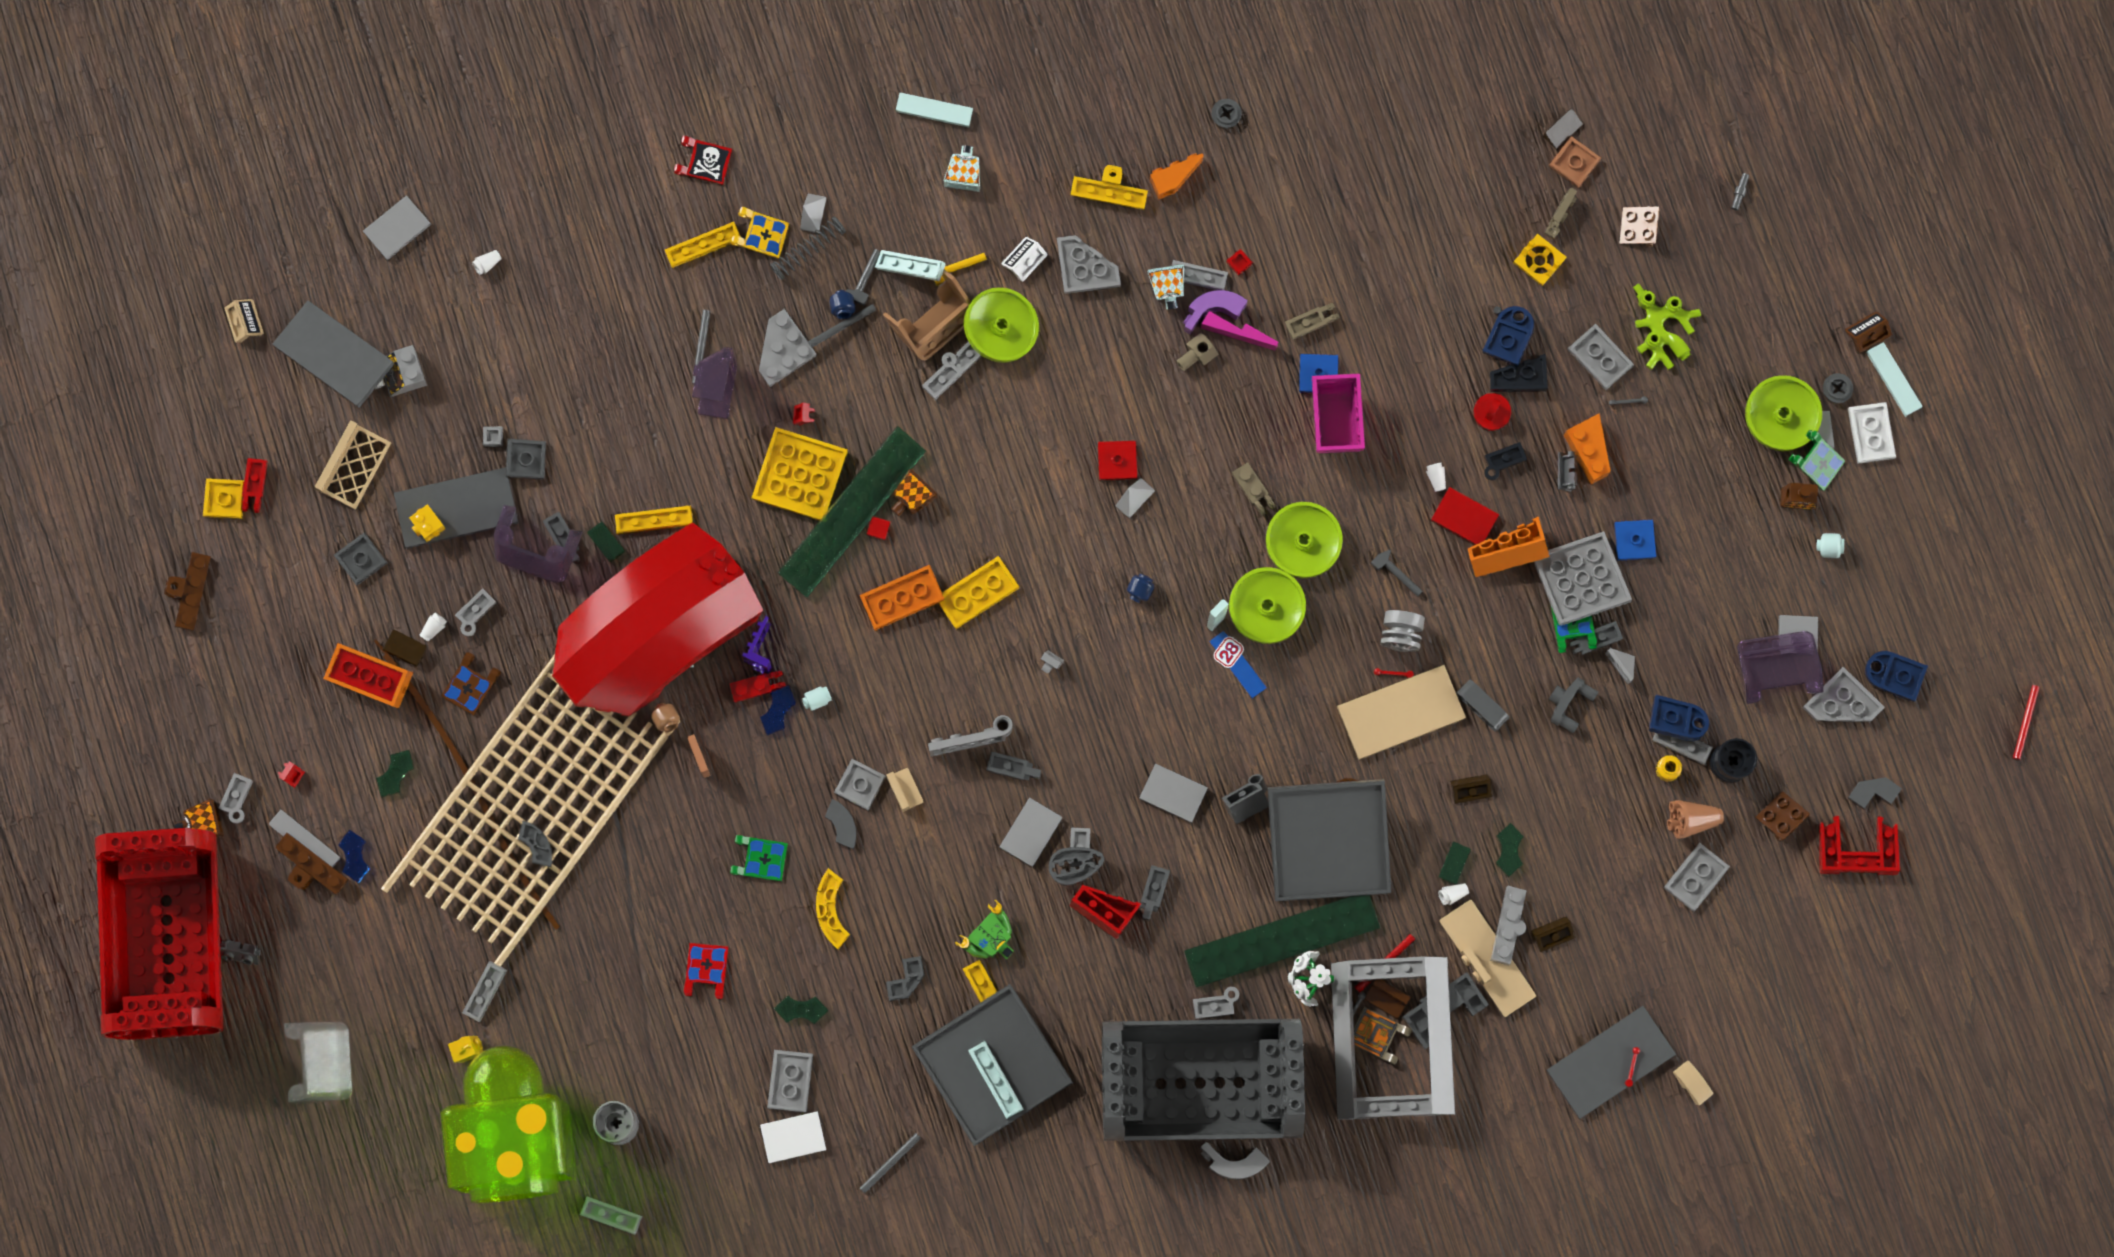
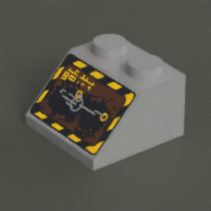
(405, 373)

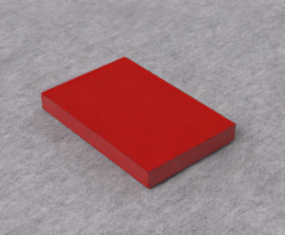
(1464, 517)

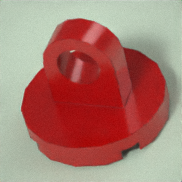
(1492, 411)

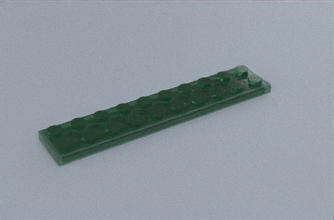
(851, 512)
(1281, 939)

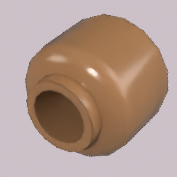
(665, 717)

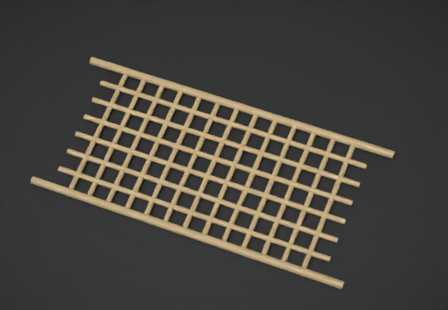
(562, 874)

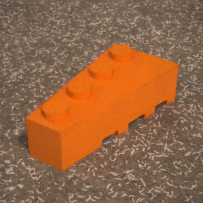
(1509, 549)

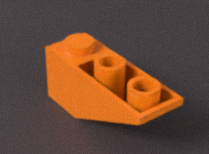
(1170, 179)

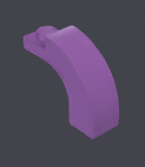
(1218, 300)

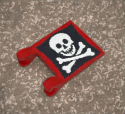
(707, 161)

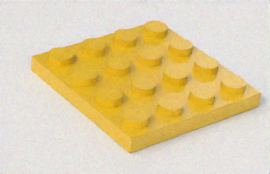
(799, 474)

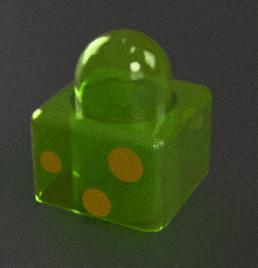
(508, 1133)

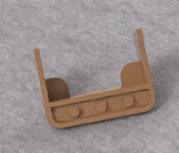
(937, 324)

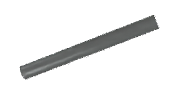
(841, 326)
(702, 338)
(890, 1163)

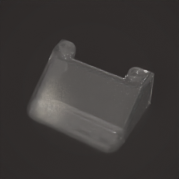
(323, 1062)

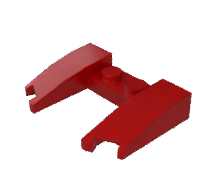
(1834, 860)

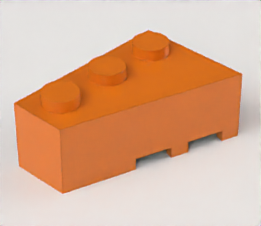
(1589, 445)

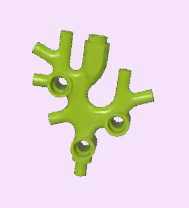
(1655, 320)

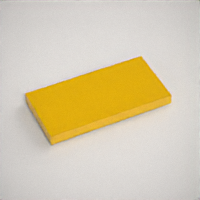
(977, 592)

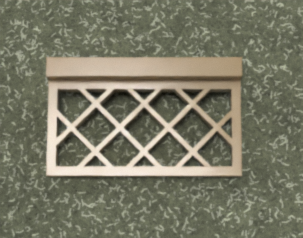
(336, 461)

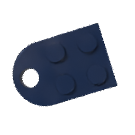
(1510, 337)
(1897, 674)
(1677, 719)

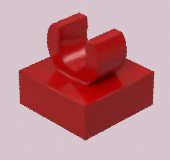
(801, 414)
(291, 774)

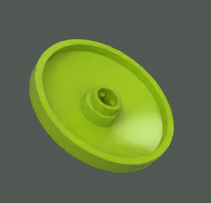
(1001, 325)
(1783, 412)
(1304, 539)
(1267, 605)

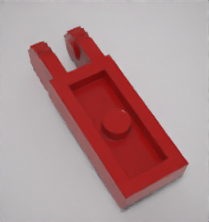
(254, 483)
(755, 686)

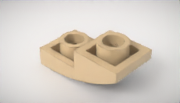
(1694, 1083)

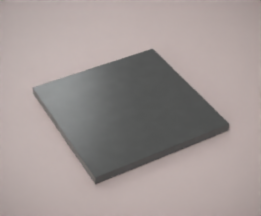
(1329, 840)
(1018, 1049)

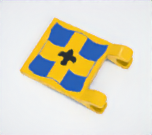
(763, 235)

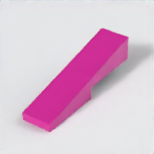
(1248, 334)

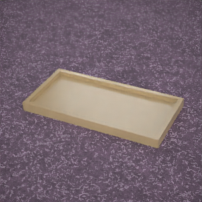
(1401, 712)

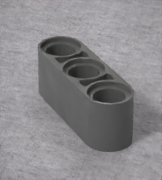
(1482, 705)

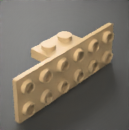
(1475, 942)

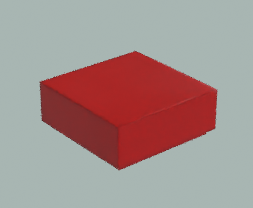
(1239, 262)
(878, 528)

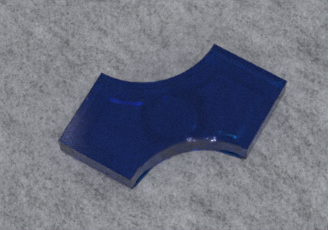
(781, 702)
(355, 865)

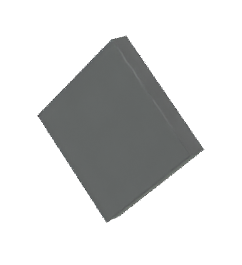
(525, 459)
(360, 559)

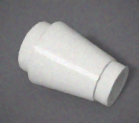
(485, 262)
(1437, 476)
(433, 626)
(1451, 894)

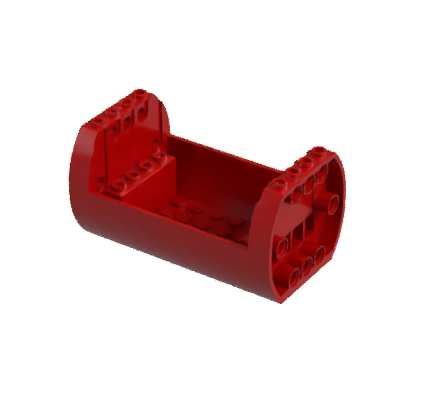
(132, 880)

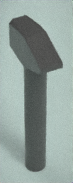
(859, 296)
(1382, 560)

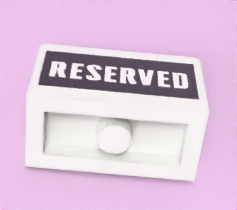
(1025, 258)

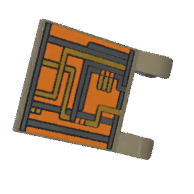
(1376, 1033)

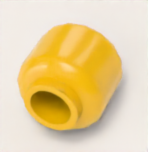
(1674, 765)

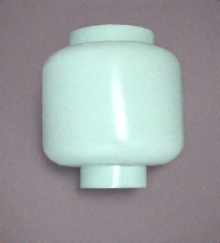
(1830, 545)

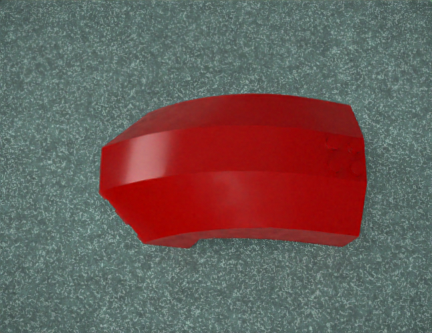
(653, 623)

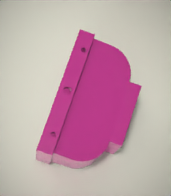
(1338, 413)

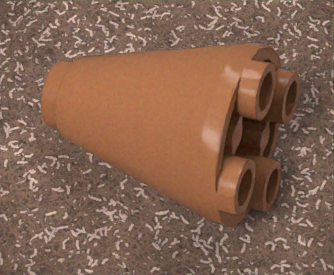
(1691, 818)

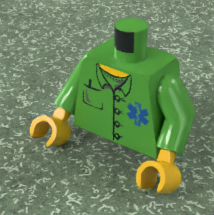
(990, 936)

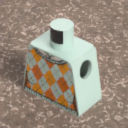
(963, 171)
(1168, 283)

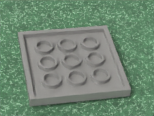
(1582, 579)

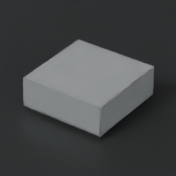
(493, 436)

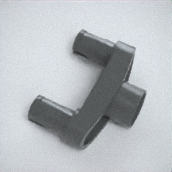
(1562, 699)

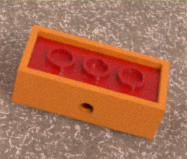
(368, 675)

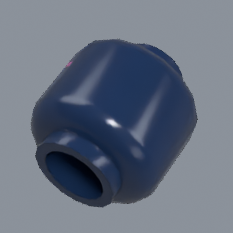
(842, 304)
(1140, 587)

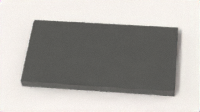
(333, 354)
(461, 505)
(1604, 1063)

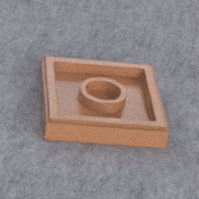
(1574, 162)
(698, 756)

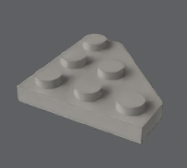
(1085, 267)
(783, 349)
(1843, 701)

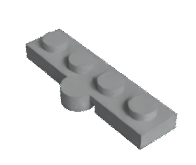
(953, 368)
(1509, 925)

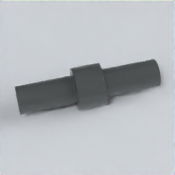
(1740, 192)

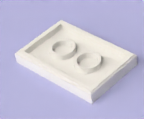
(1871, 432)
(793, 1137)

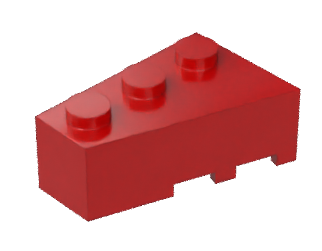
(1104, 910)

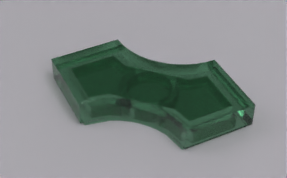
(390, 781)
(1509, 858)
(791, 1009)

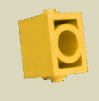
(426, 523)
(465, 1048)

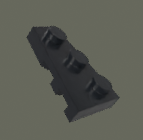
(1526, 377)

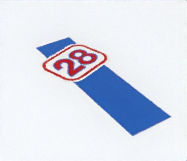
(1230, 655)

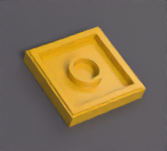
(223, 498)

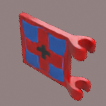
(707, 966)

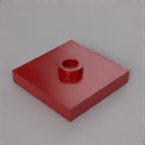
(1117, 460)

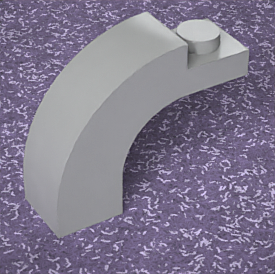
(1234, 1169)

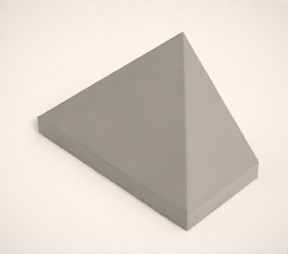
(812, 213)
(1134, 497)
(1623, 663)

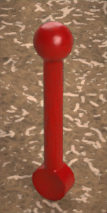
(1408, 674)
(1629, 1082)

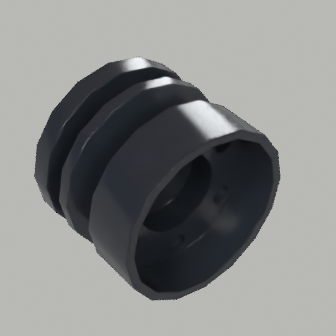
(1741, 753)

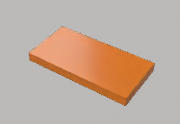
(902, 597)

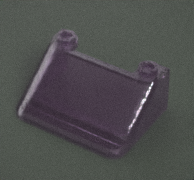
(1779, 663)

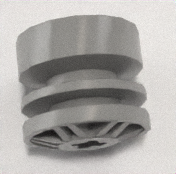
(1402, 634)
(607, 1115)

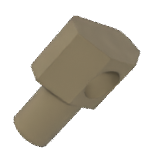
(1194, 355)

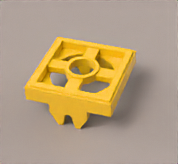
(1539, 241)

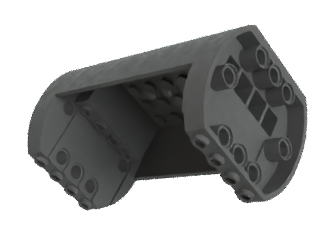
(1257, 1050)

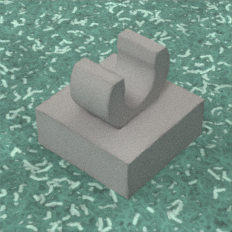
(1051, 661)

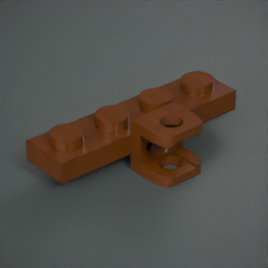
(189, 590)
(309, 866)

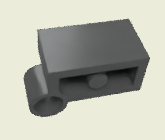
(1247, 799)

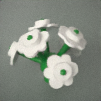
(1318, 977)

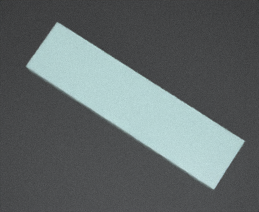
(934, 110)
(910, 265)
(1894, 379)
(1217, 615)
(995, 1080)

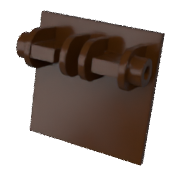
(1782, 816)

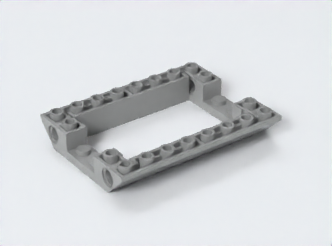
(1439, 1028)

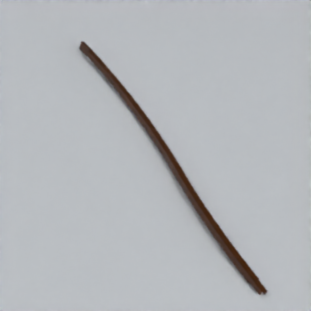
(443, 734)

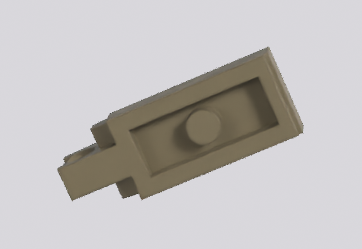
(1560, 214)

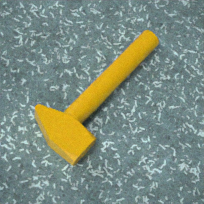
(962, 264)

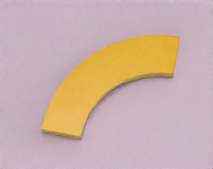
(826, 909)

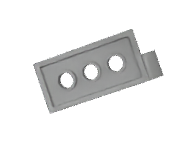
(960, 742)

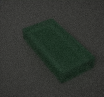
(606, 542)
(1454, 863)

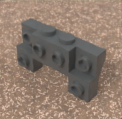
(1460, 992)

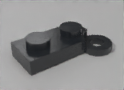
(1504, 459)

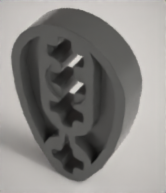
(1069, 855)

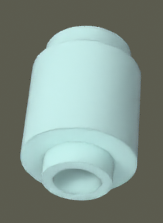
(816, 698)

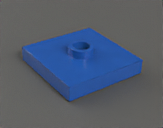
(1315, 365)
(1635, 540)

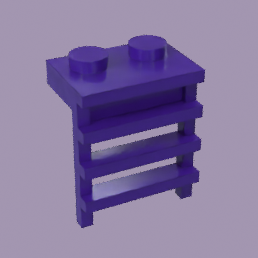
(758, 662)

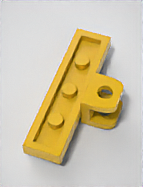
(1109, 190)

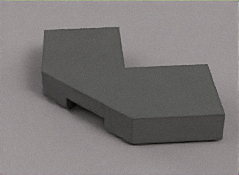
(1880, 787)
(904, 988)

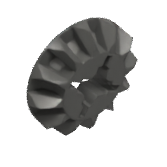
(1228, 105)
(1846, 388)

